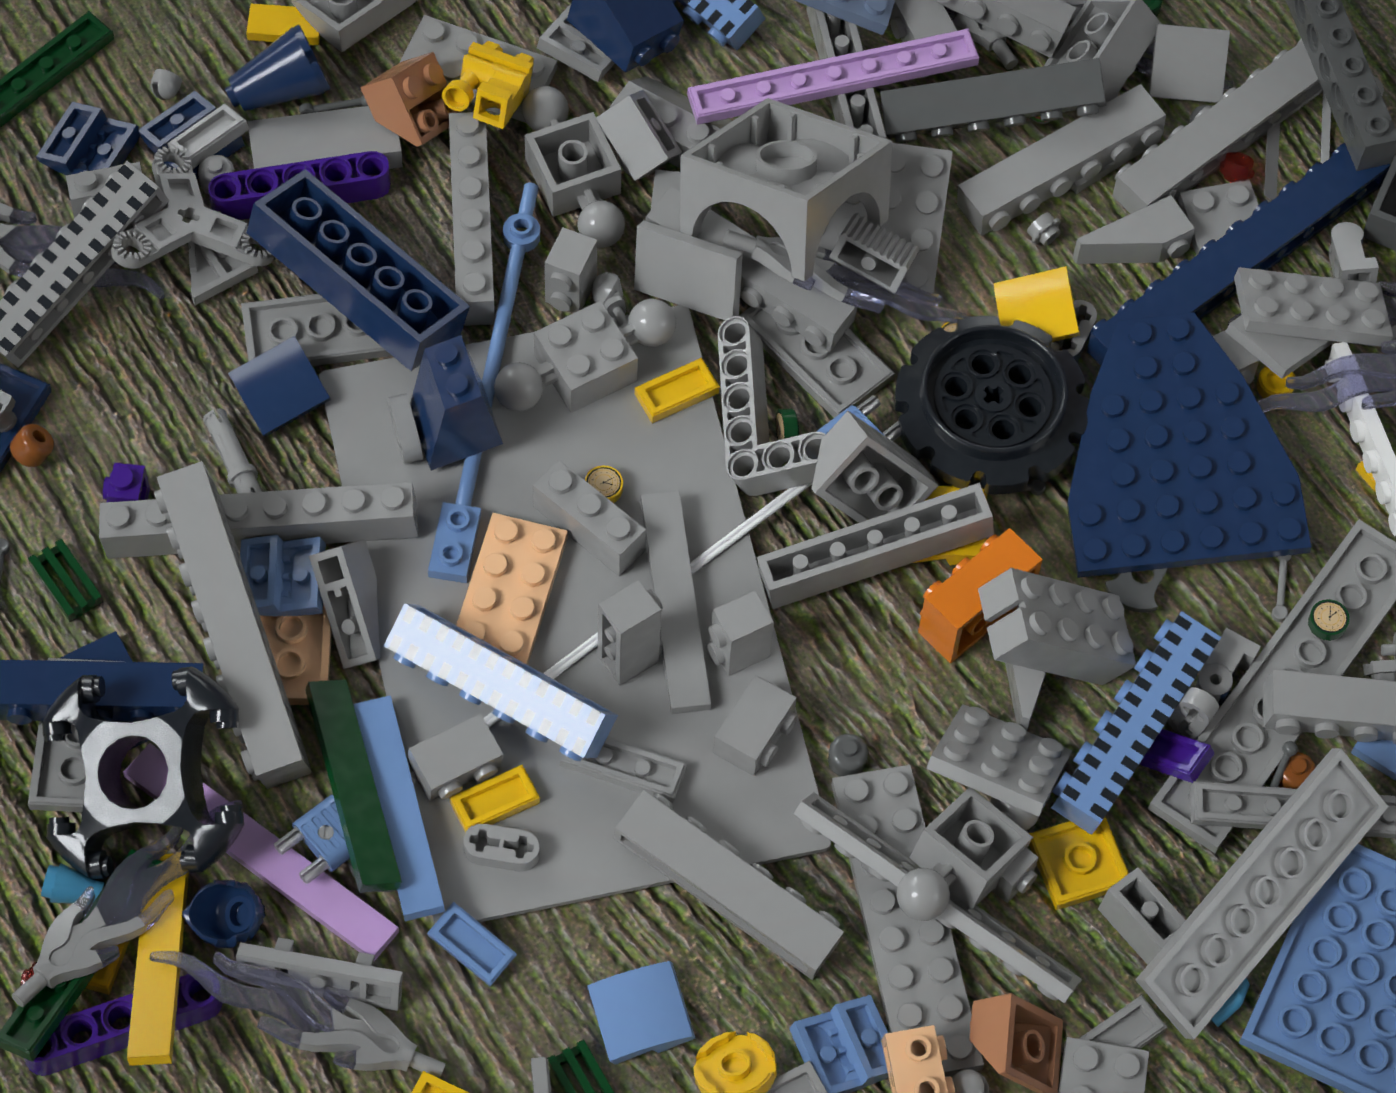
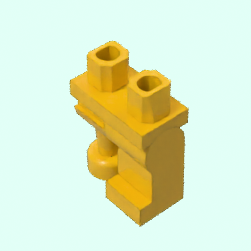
(499, 83)

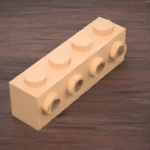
(916, 1060)

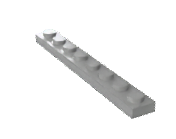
(983, 929)

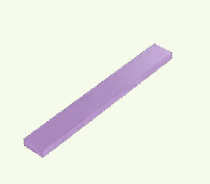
(834, 75)
(255, 850)

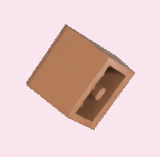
(410, 99)

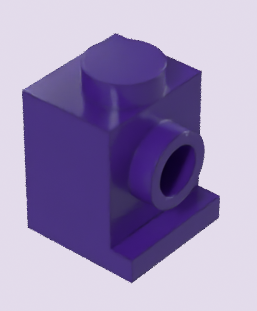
(126, 483)

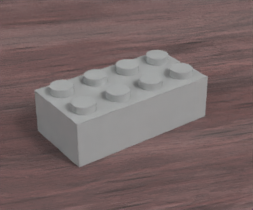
(1057, 627)

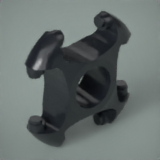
(105, 746)

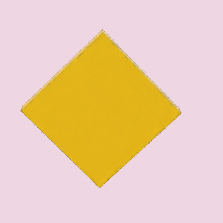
(1077, 863)

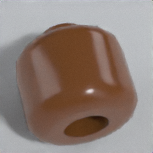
(32, 445)
(1297, 771)

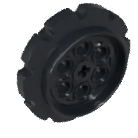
(991, 404)

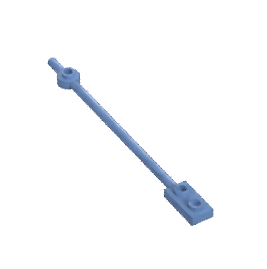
(460, 521)

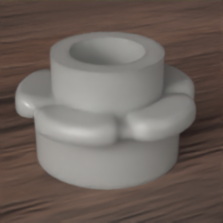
(1044, 229)

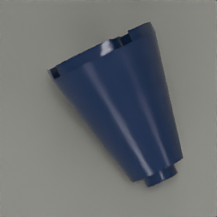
(278, 74)

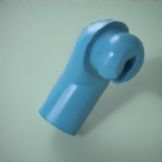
(1232, 1004)

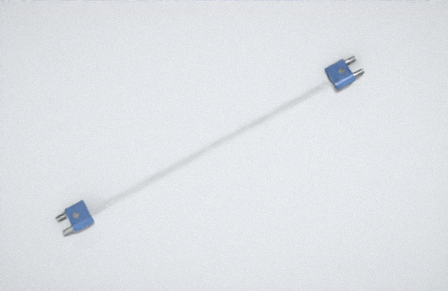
(321, 825)

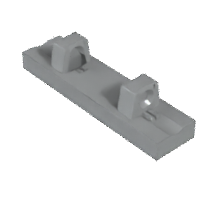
(371, 984)

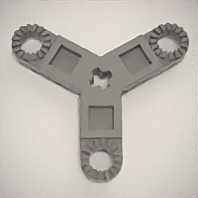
(167, 231)

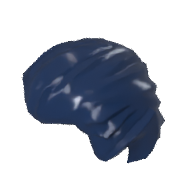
(225, 913)

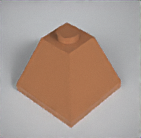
(1018, 1040)

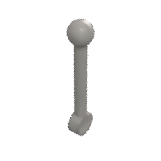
(1280, 612)

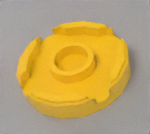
(735, 1064)

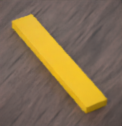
(157, 983)

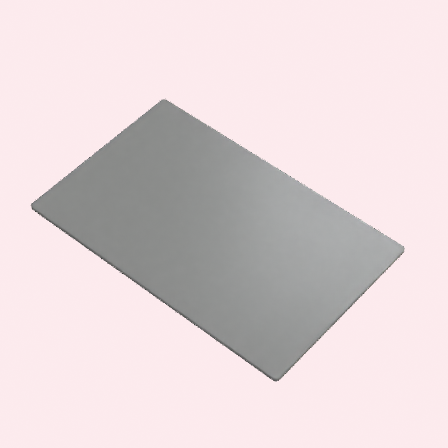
(575, 809)

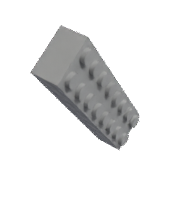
(233, 623)

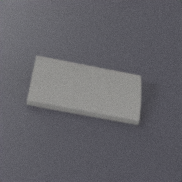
(348, 20)
(321, 136)

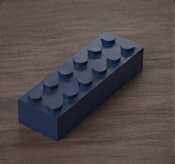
(356, 268)

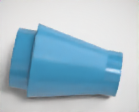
(67, 885)

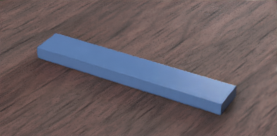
(383, 743)

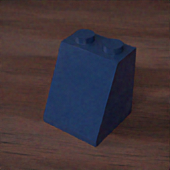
(628, 29)
(452, 405)

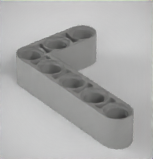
(752, 420)

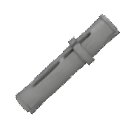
(240, 473)

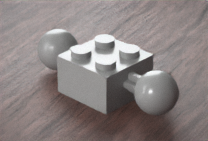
(573, 165)
(585, 356)
(963, 854)

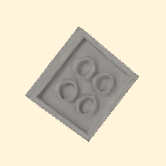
(1000, 759)

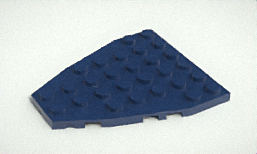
(1178, 459)

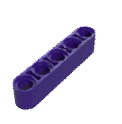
(350, 169)
(104, 1037)

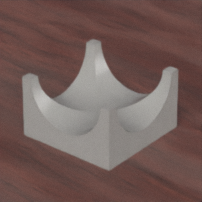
(790, 172)

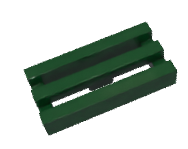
(50, 556)
(569, 1056)

